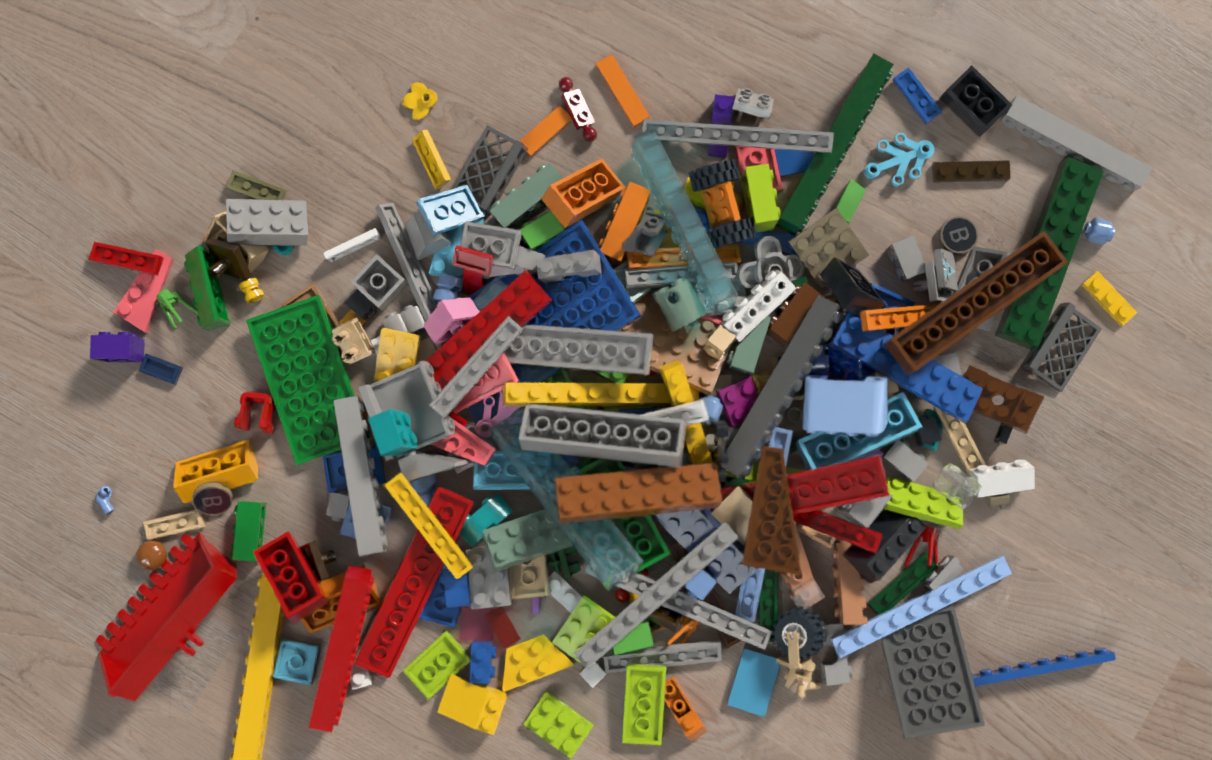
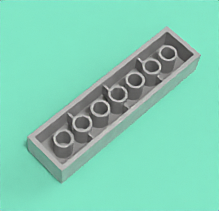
(603, 434)

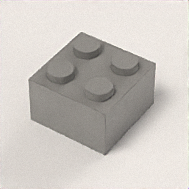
(379, 282)

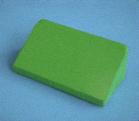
(850, 199)

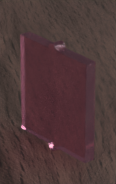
(475, 625)

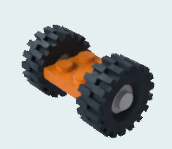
(721, 203)

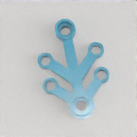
(901, 158)

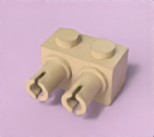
(352, 340)

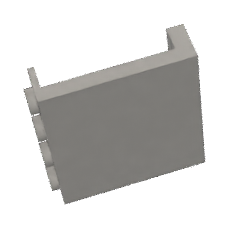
(412, 393)

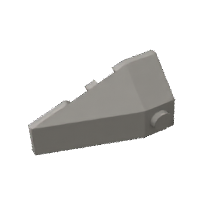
(525, 261)

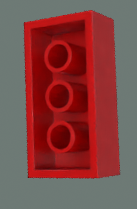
(291, 577)

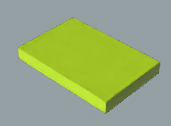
(436, 663)

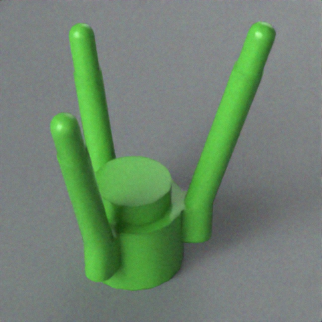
(167, 301)

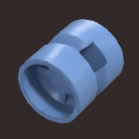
(448, 288)
(425, 487)

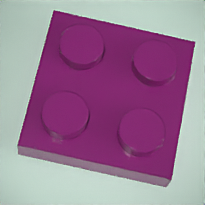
(738, 400)

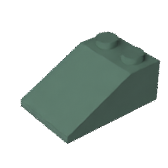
(746, 354)

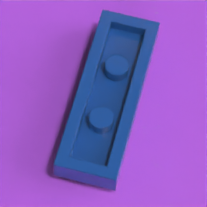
(917, 95)

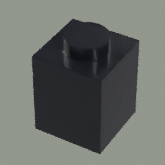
(361, 305)
(928, 432)

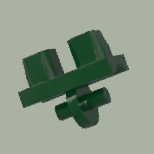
(568, 568)

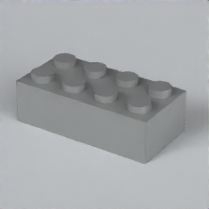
(266, 222)

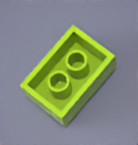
(760, 197)

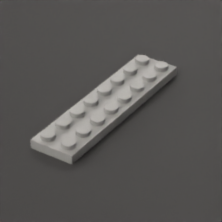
(582, 349)

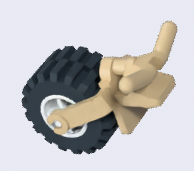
(799, 638)

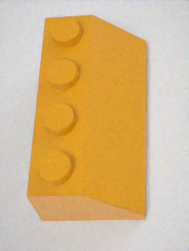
(228, 465)

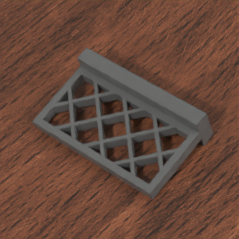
(504, 173)
(1051, 334)

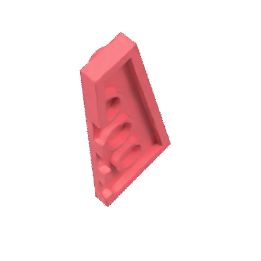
(140, 299)

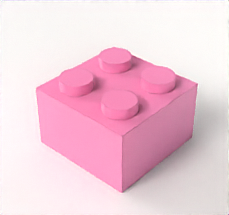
(449, 318)

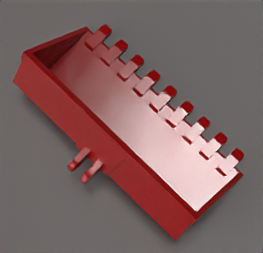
(164, 617)

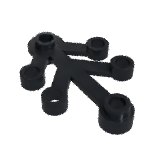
(719, 455)

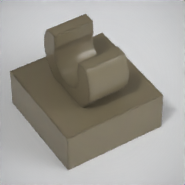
(1000, 500)

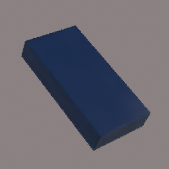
(160, 369)

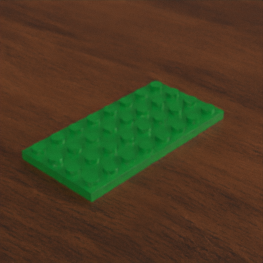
(303, 375)

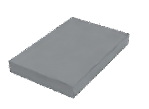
(493, 240)

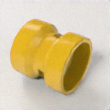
(251, 290)

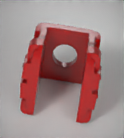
(247, 399)

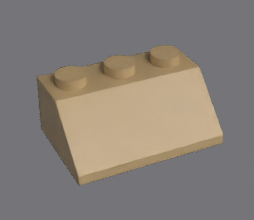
(252, 254)

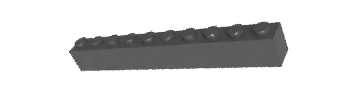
(782, 386)

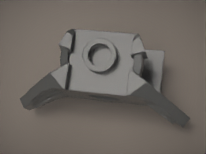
(647, 235)

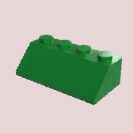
(207, 290)

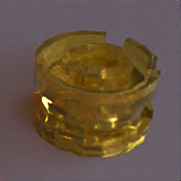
(760, 380)

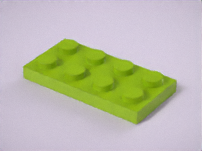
(922, 503)
(644, 704)

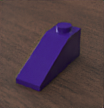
(721, 115)

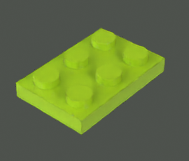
(581, 626)
(558, 724)

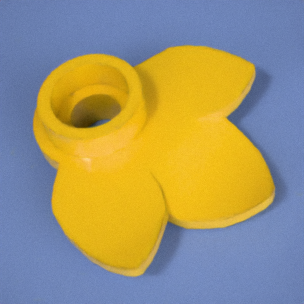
(416, 100)

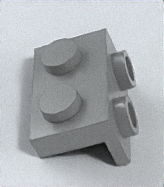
(947, 570)

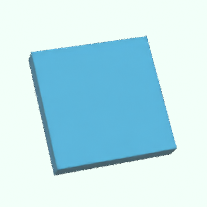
(296, 661)

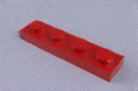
(126, 258)

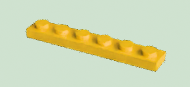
(428, 525)

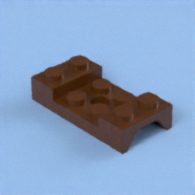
(1018, 405)

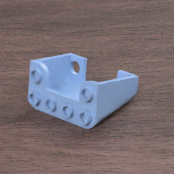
(845, 405)

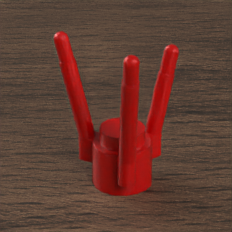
(929, 535)

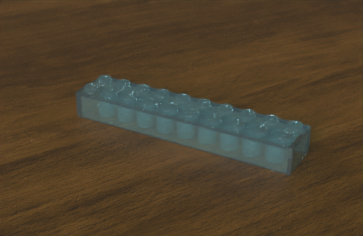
(683, 222)
(596, 540)

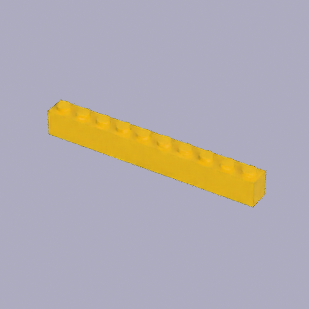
(588, 394)
(259, 675)

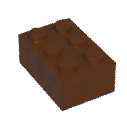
(792, 314)

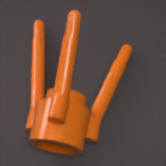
(688, 624)

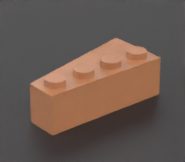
(847, 589)

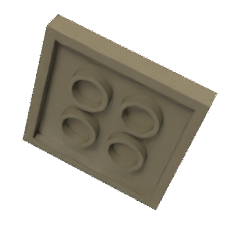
(824, 241)

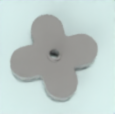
(769, 256)

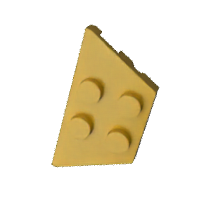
(532, 661)

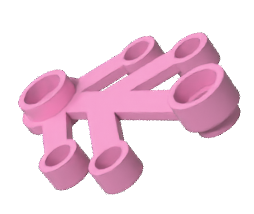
(502, 413)

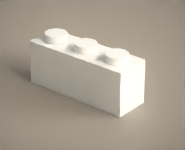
(1004, 477)

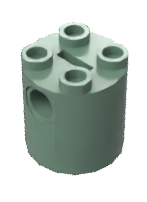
(685, 310)

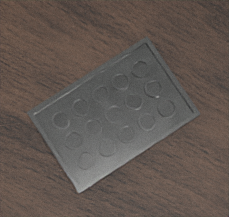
(932, 676)

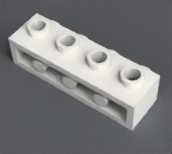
(758, 304)

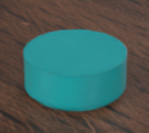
(284, 250)

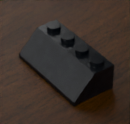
(898, 535)

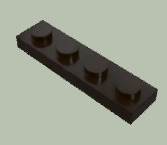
(971, 171)

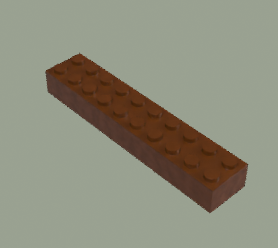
(975, 303)

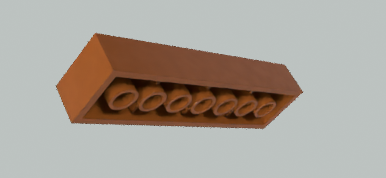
(637, 493)

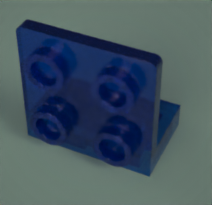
(846, 365)

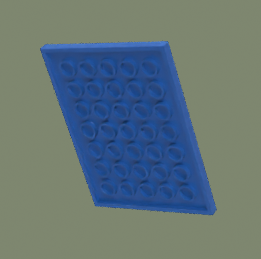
(577, 301)

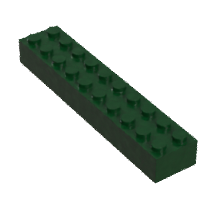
(845, 128)
(1063, 221)

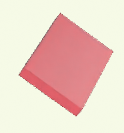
(758, 156)

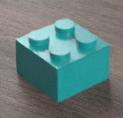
(393, 432)

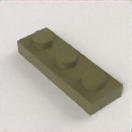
(254, 188)

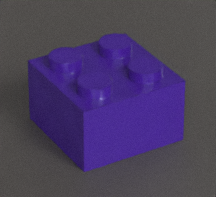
(117, 348)

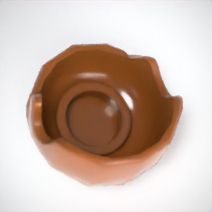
(151, 555)

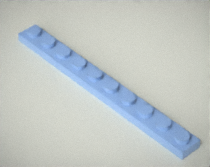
(751, 587)
(920, 606)

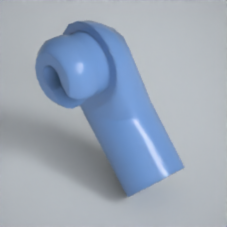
(103, 499)

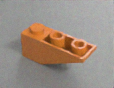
(683, 710)

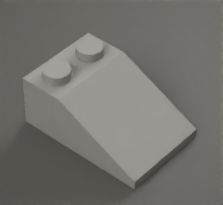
(422, 464)

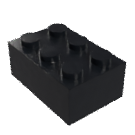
(975, 101)
(850, 287)

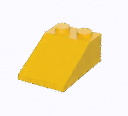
(472, 704)

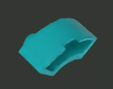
(491, 513)

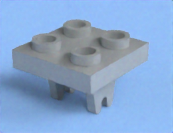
(753, 104)

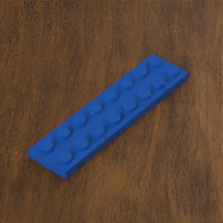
(930, 382)

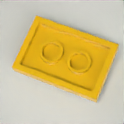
(395, 352)

